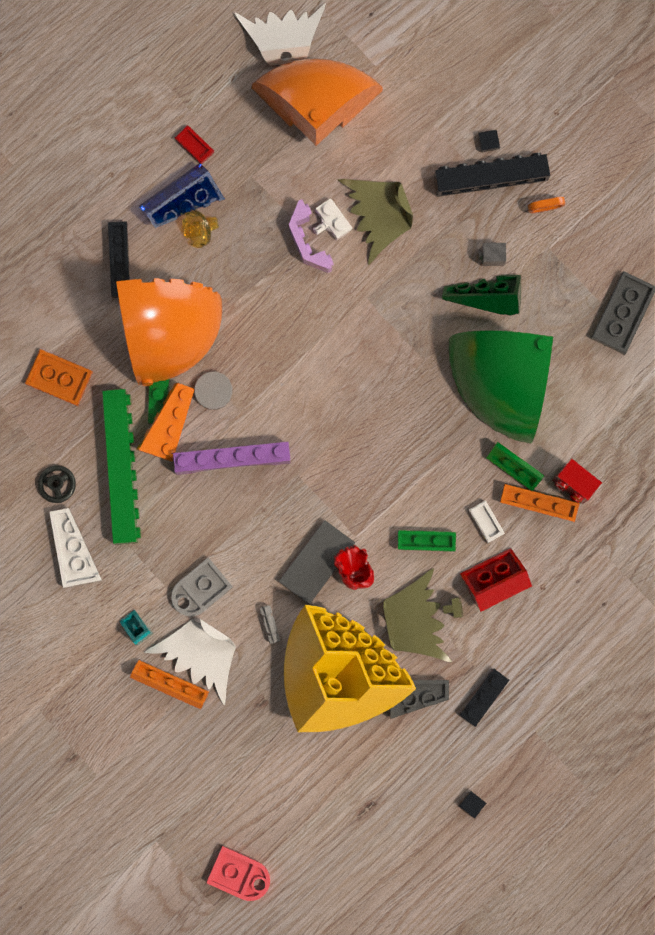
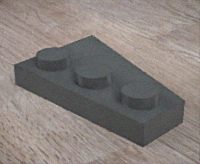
(425, 695)

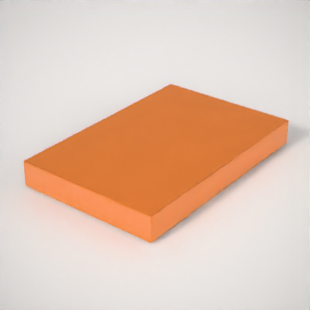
(59, 377)

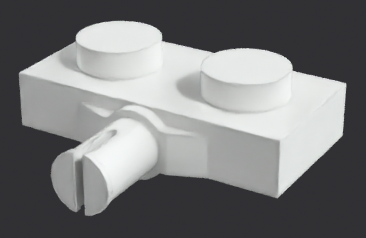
(332, 220)

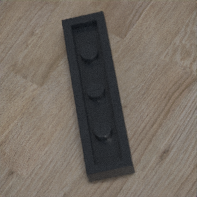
(118, 254)

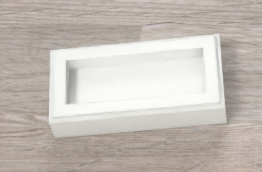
(486, 521)

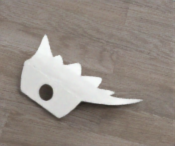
(283, 36)
(203, 651)

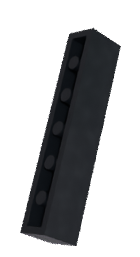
(491, 175)

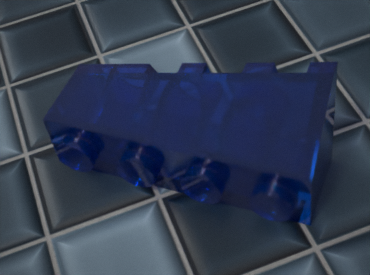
(185, 194)

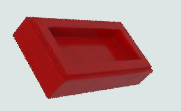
(194, 144)

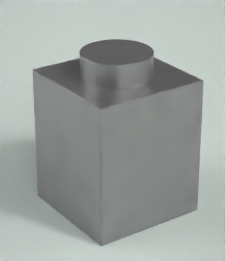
(492, 254)

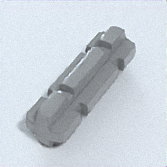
(269, 624)

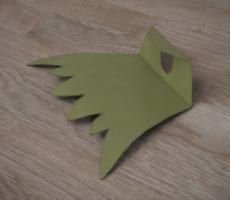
(384, 209)
(411, 622)

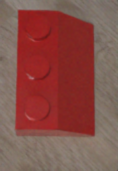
(496, 579)

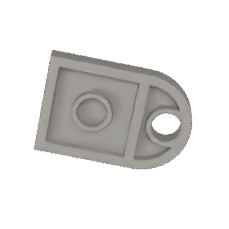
(201, 587)

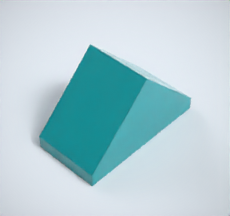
(136, 627)

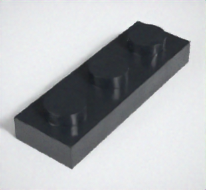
(484, 697)

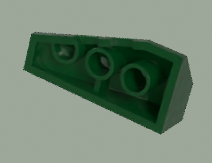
(495, 296)

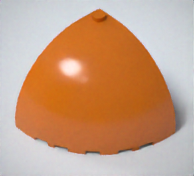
(317, 94)
(167, 325)

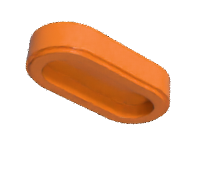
(546, 205)

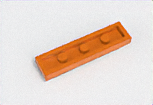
(539, 502)
(169, 684)

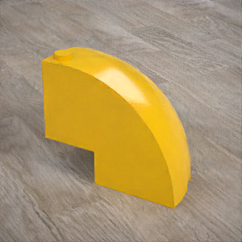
(338, 673)

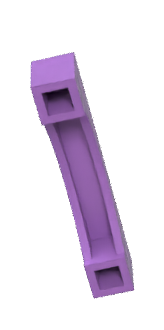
(231, 457)

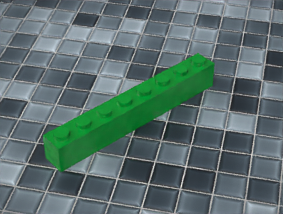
(120, 467)

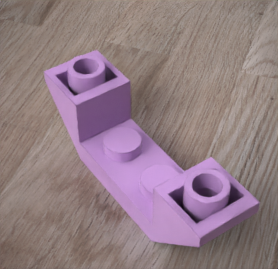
(319, 260)

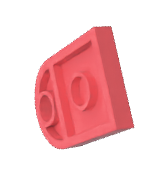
(237, 875)

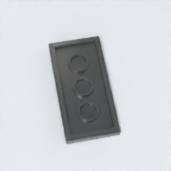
(624, 313)
(315, 562)

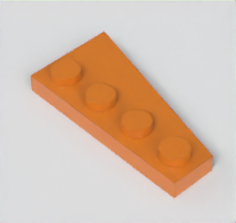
(166, 429)

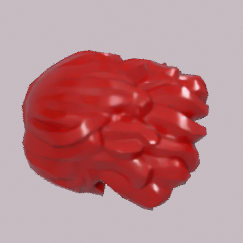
(354, 568)

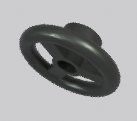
(58, 497)

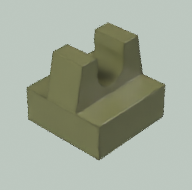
(455, 608)

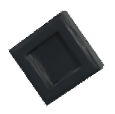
(489, 141)
(472, 804)

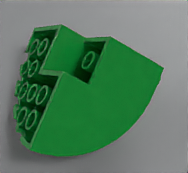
(502, 378)

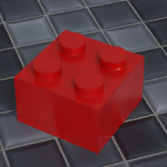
(576, 482)

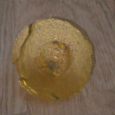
(198, 228)

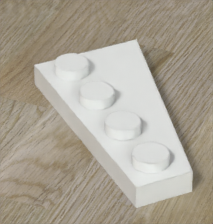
(72, 553)

